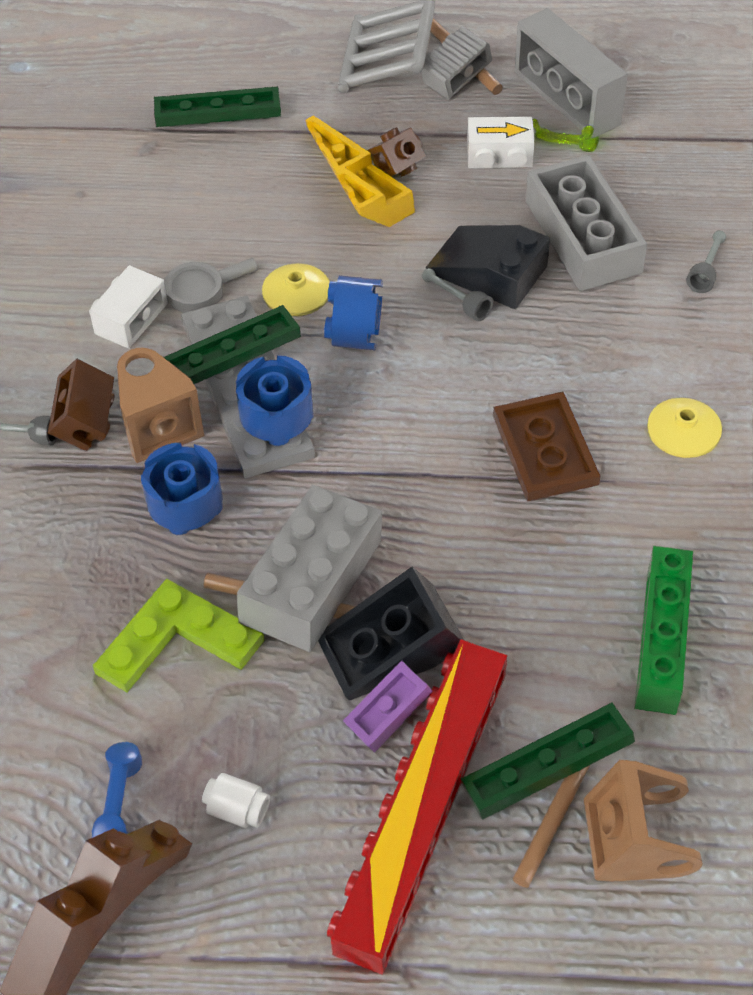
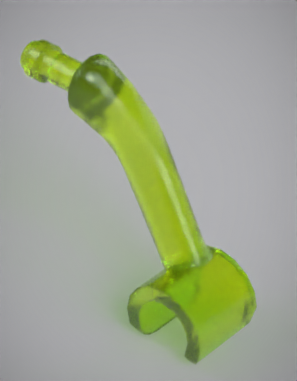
(584, 140)

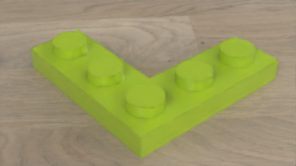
(161, 617)

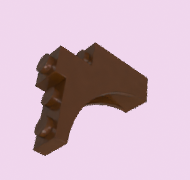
(75, 918)

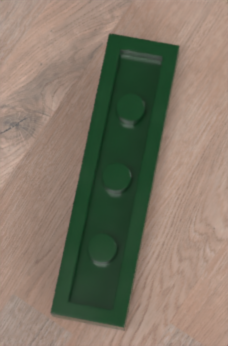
(217, 106)
(236, 345)
(547, 760)

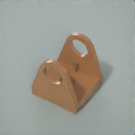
(157, 405)
(620, 830)

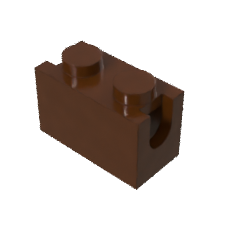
(81, 405)

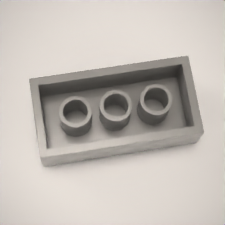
(570, 72)
(585, 222)
(309, 568)

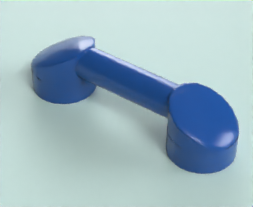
(123, 762)

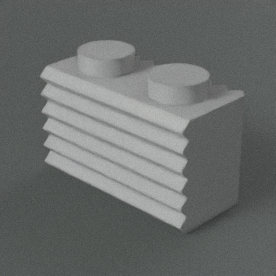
(455, 62)

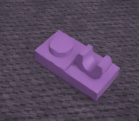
(387, 706)

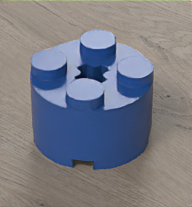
(354, 313)
(274, 399)
(182, 487)

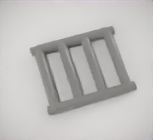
(357, 40)

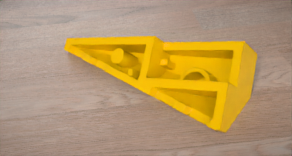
(368, 187)

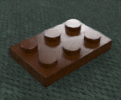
(546, 446)

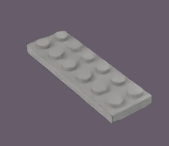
(252, 454)

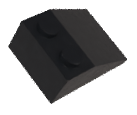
(493, 260)
(391, 626)

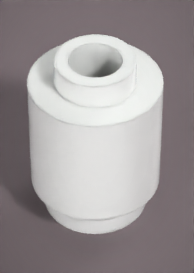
(235, 801)

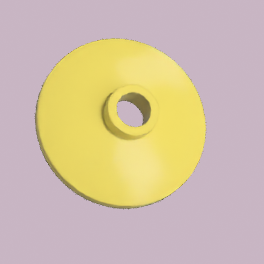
(297, 287)
(684, 427)

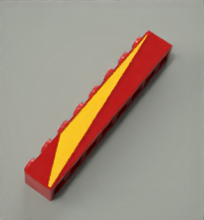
(417, 809)

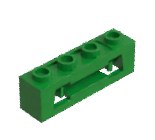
(664, 630)

